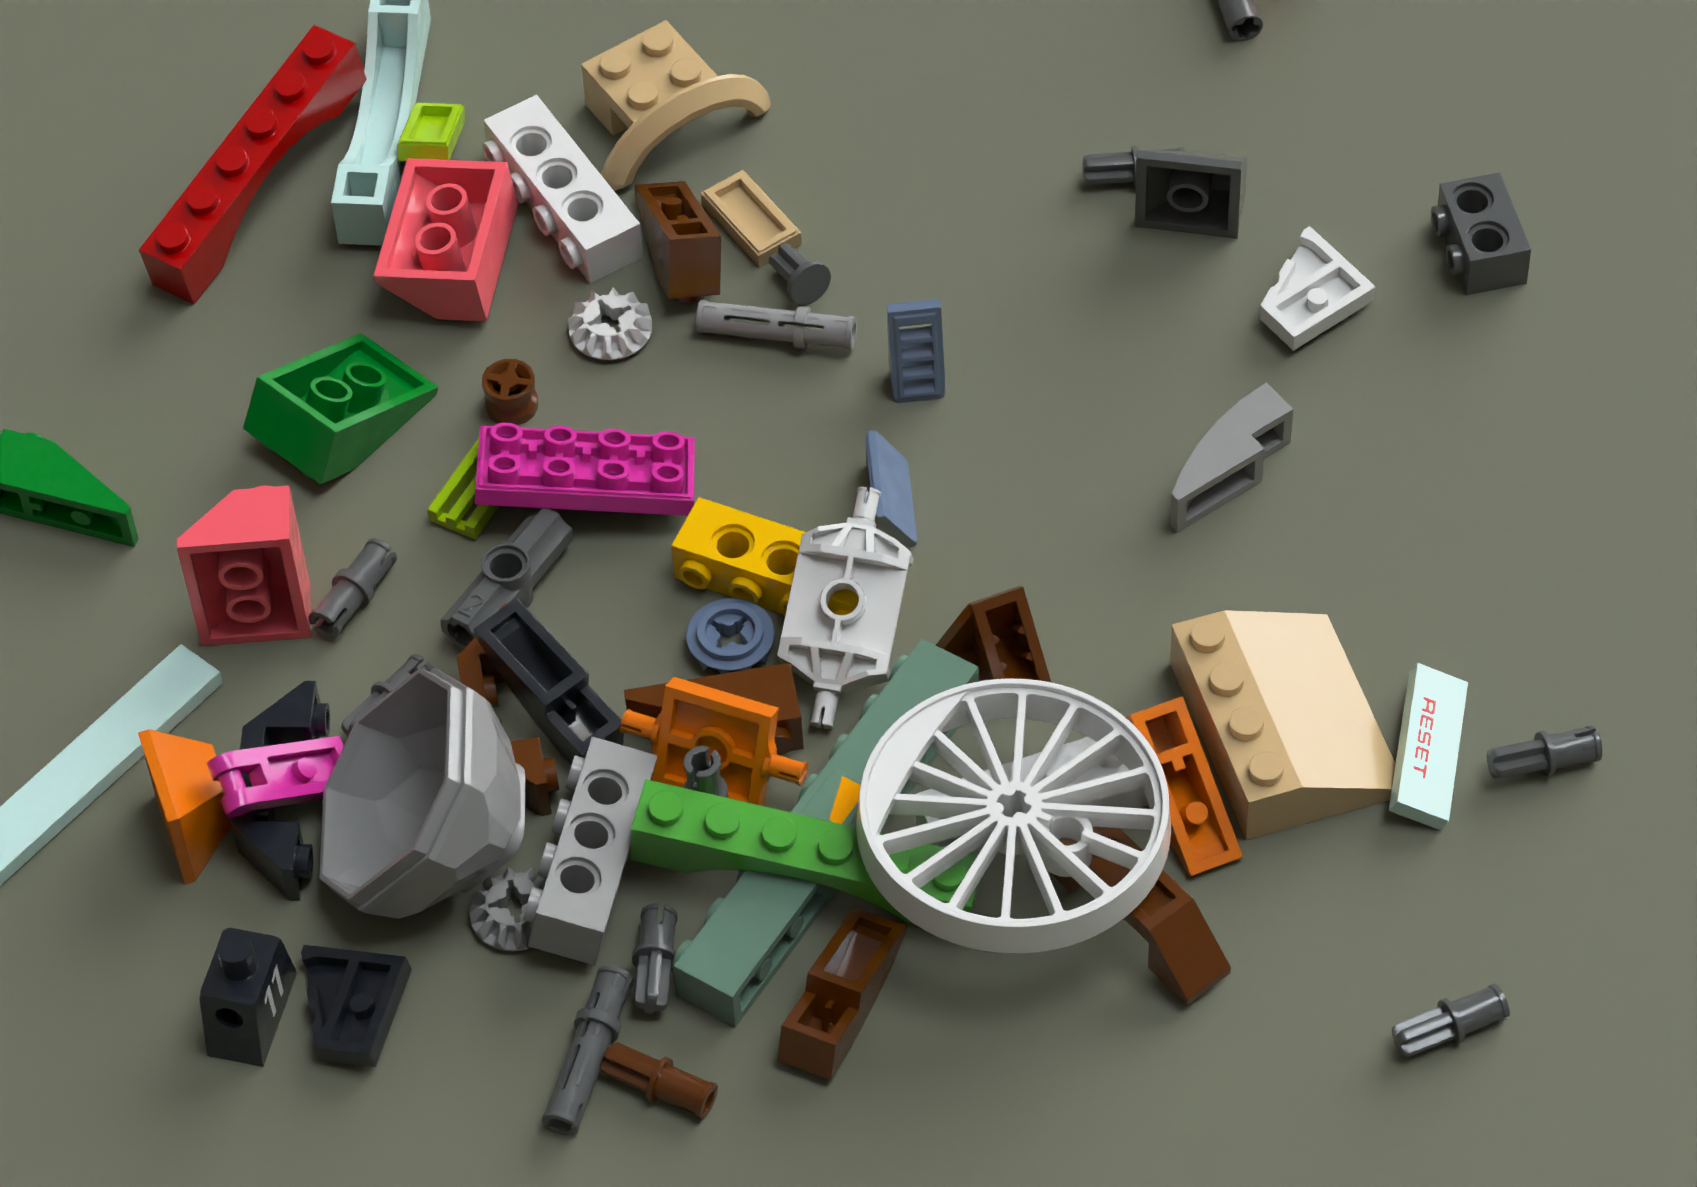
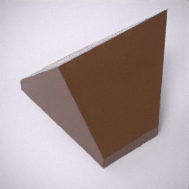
(998, 638)

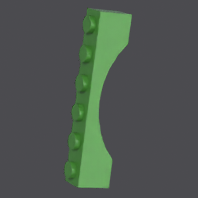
(712, 832)

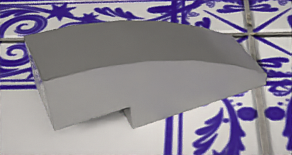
(1231, 456)

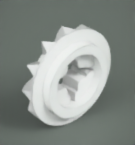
(600, 339)

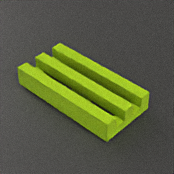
(450, 494)

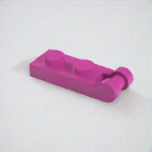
(277, 774)

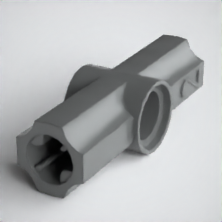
(508, 573)

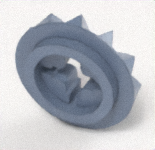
(728, 618)

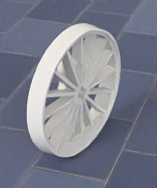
(1013, 814)

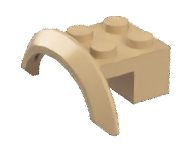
(653, 89)

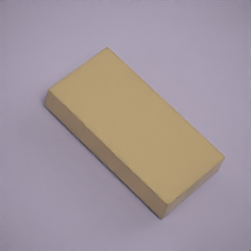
(750, 217)

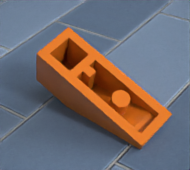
(1198, 817)

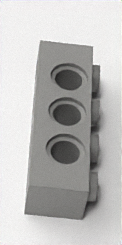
(589, 851)

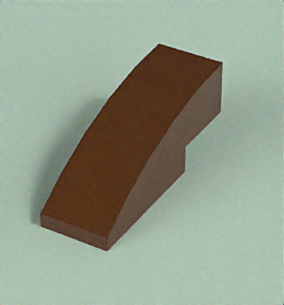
(840, 993)

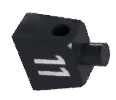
(246, 977)

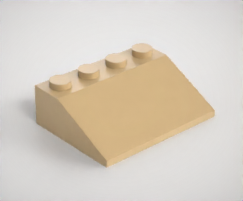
(1281, 717)

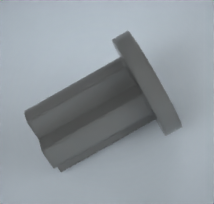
(805, 278)

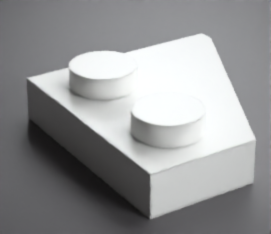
(1313, 292)

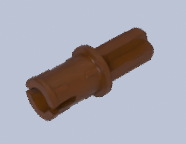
(659, 1079)

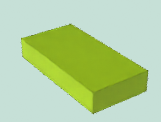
(431, 131)

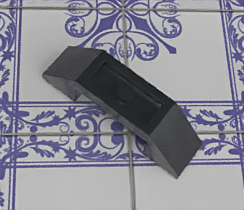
(271, 845)

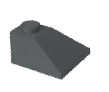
(1190, 192)

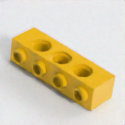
(743, 557)

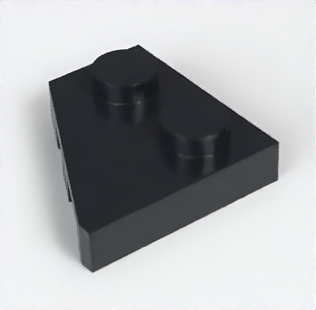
(353, 1001)

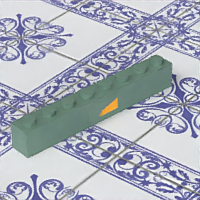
(769, 913)

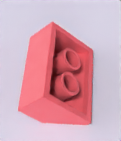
(448, 236)
(247, 569)

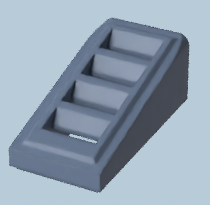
(917, 352)

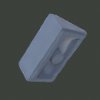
(890, 475)

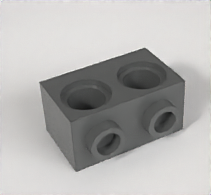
(1481, 234)

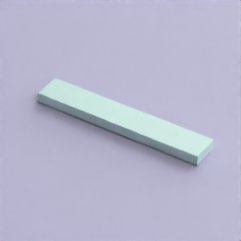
(101, 755)

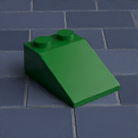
(335, 406)

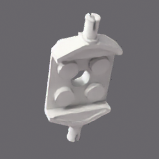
(854, 648)

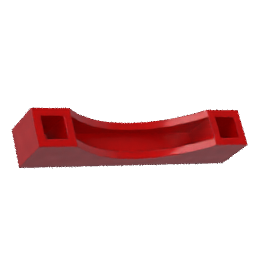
(199, 228)

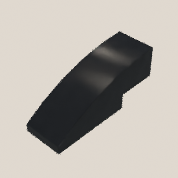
(547, 681)

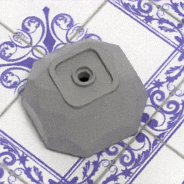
(421, 799)

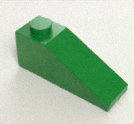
(55, 490)

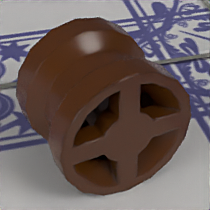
(500, 382)

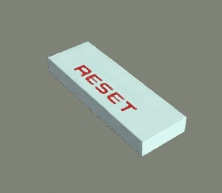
(1428, 746)

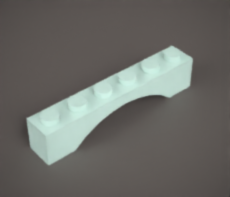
(370, 170)

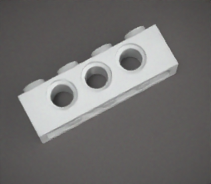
(563, 190)

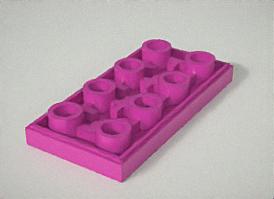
(585, 470)

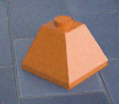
(186, 798)

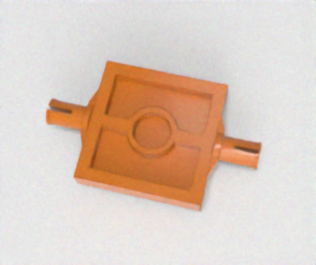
(724, 722)

